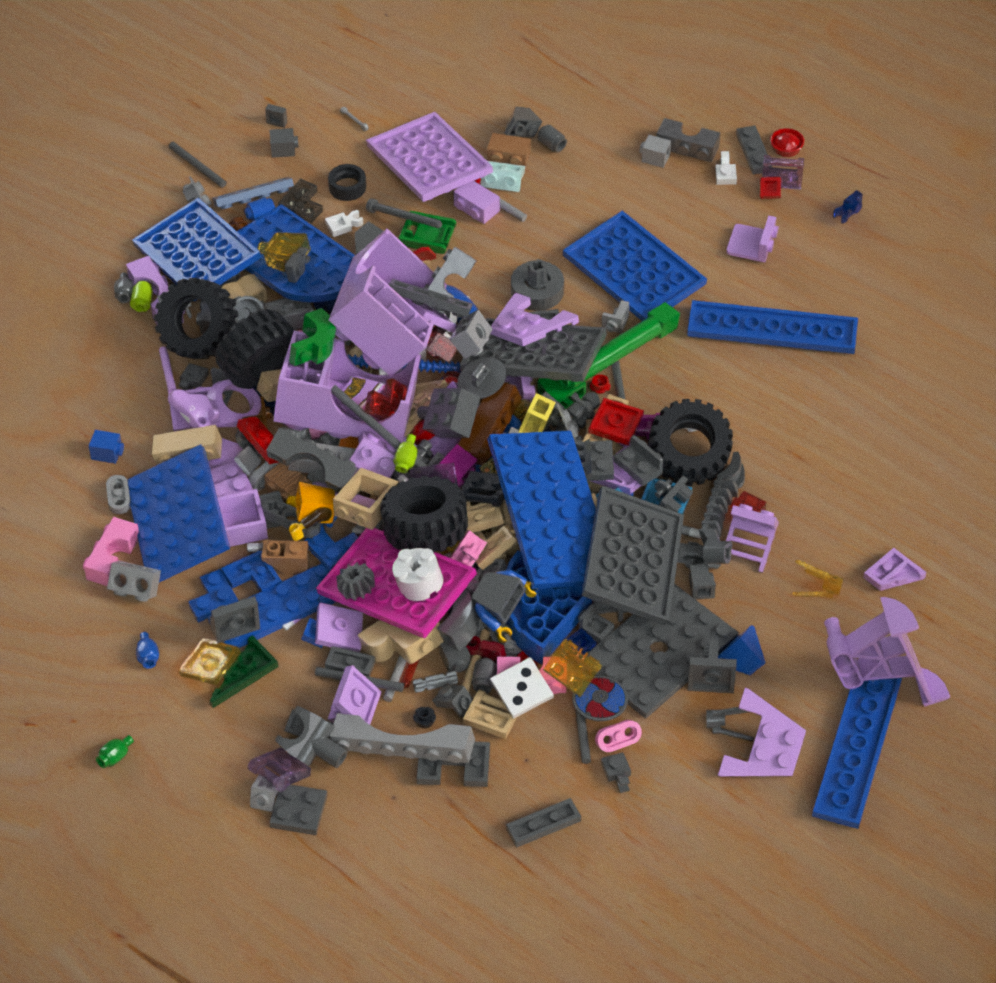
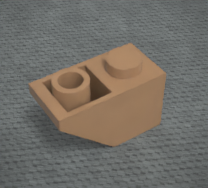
(286, 556)

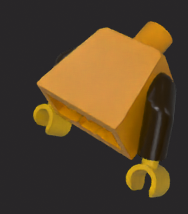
(312, 506)

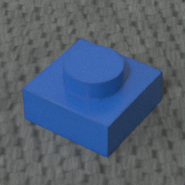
(310, 632)

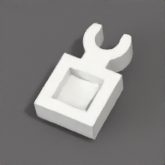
(342, 224)

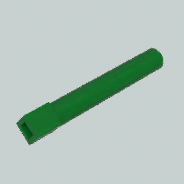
(658, 324)

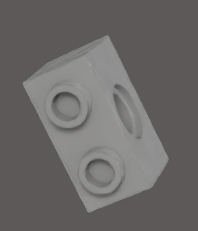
(471, 334)

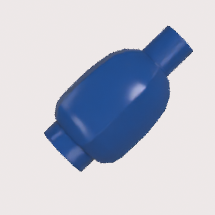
(147, 651)

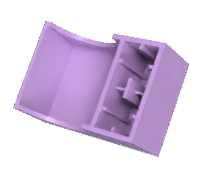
(374, 313)
(307, 401)

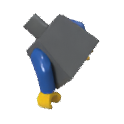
(497, 598)

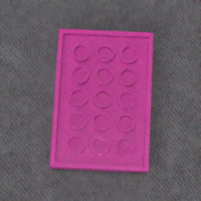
(386, 599)

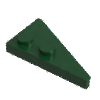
(248, 668)

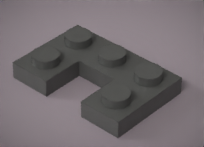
(475, 771)

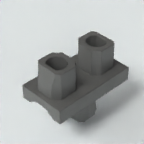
(584, 408)
(679, 490)

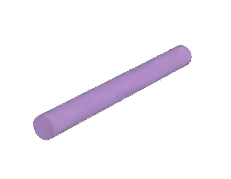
(167, 369)

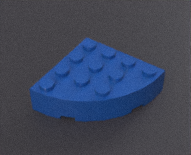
(546, 619)

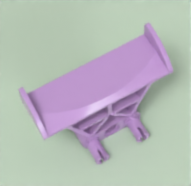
(879, 654)

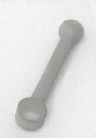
(364, 126)

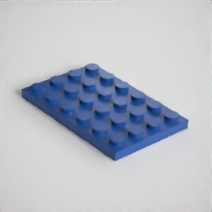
(197, 245)
(634, 265)
(177, 513)

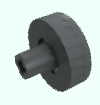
(538, 276)

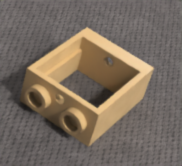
(370, 483)

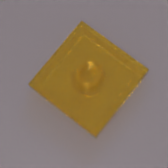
(209, 661)

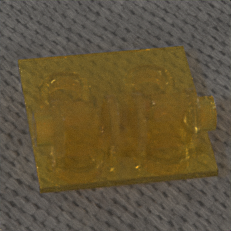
(572, 667)

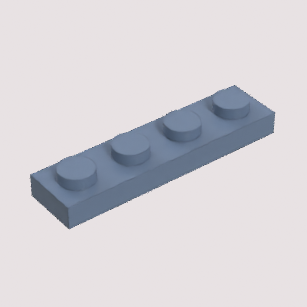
(245, 195)

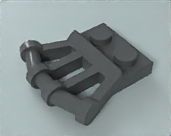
(597, 458)

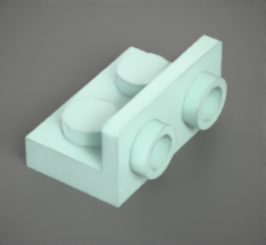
(504, 177)

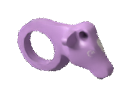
(210, 409)

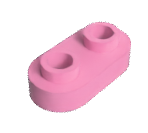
(617, 735)

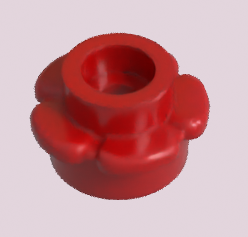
(600, 384)

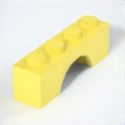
(537, 414)

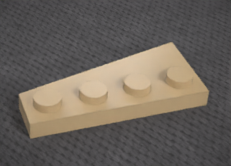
(422, 398)

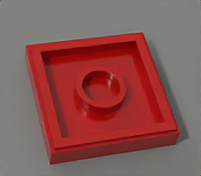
(616, 421)

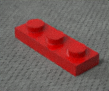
(257, 435)

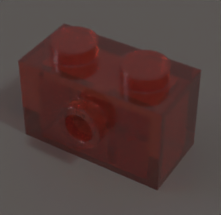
(440, 345)

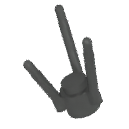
(716, 719)

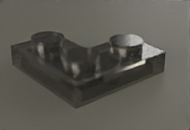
(299, 201)

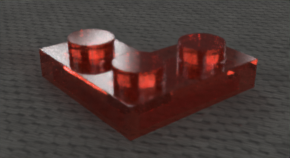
(385, 405)

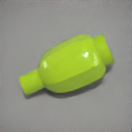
(405, 455)

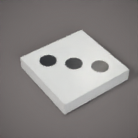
(522, 688)

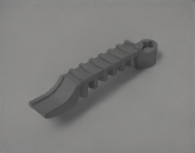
(724, 489)

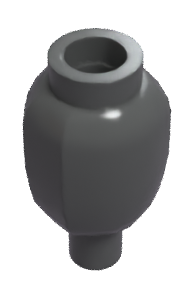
(123, 288)

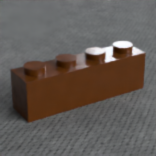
(491, 418)

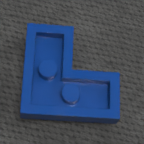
(327, 550)
(253, 569)
(218, 594)

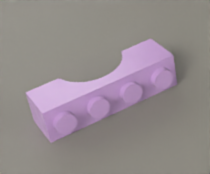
(146, 270)

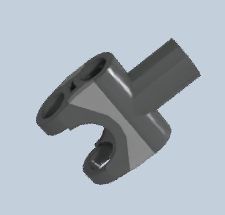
(314, 741)

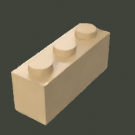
(174, 443)

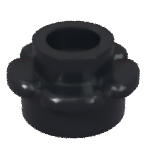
(424, 722)

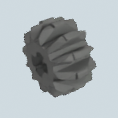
(355, 581)

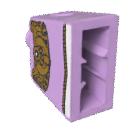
(357, 390)

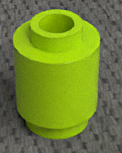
(141, 296)

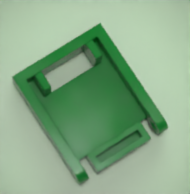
(427, 236)

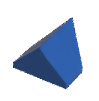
(746, 651)

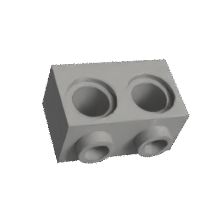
(134, 574)

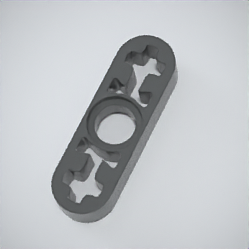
(278, 512)

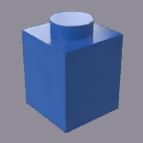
(106, 446)

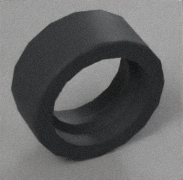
(351, 192)

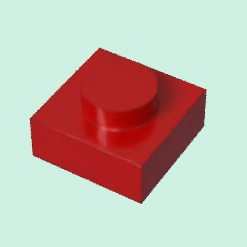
(770, 187)

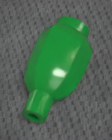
(113, 752)

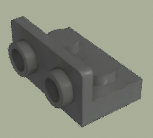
(640, 461)

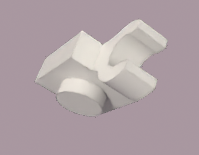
(724, 171)

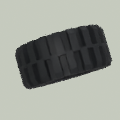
(171, 311)
(254, 347)
(698, 417)
(424, 514)

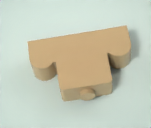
(383, 639)

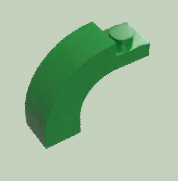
(320, 341)

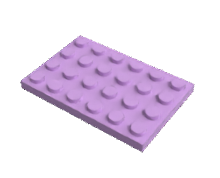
(429, 156)

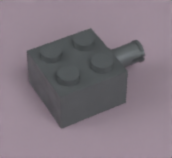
(450, 412)

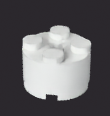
(417, 573)

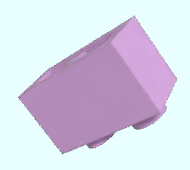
(477, 201)

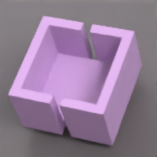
(243, 517)

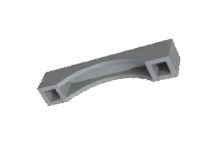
(448, 743)

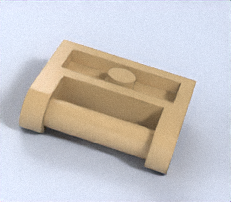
(488, 718)

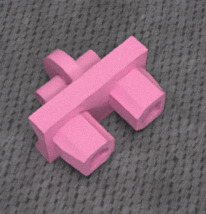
(468, 549)

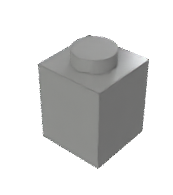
(655, 151)

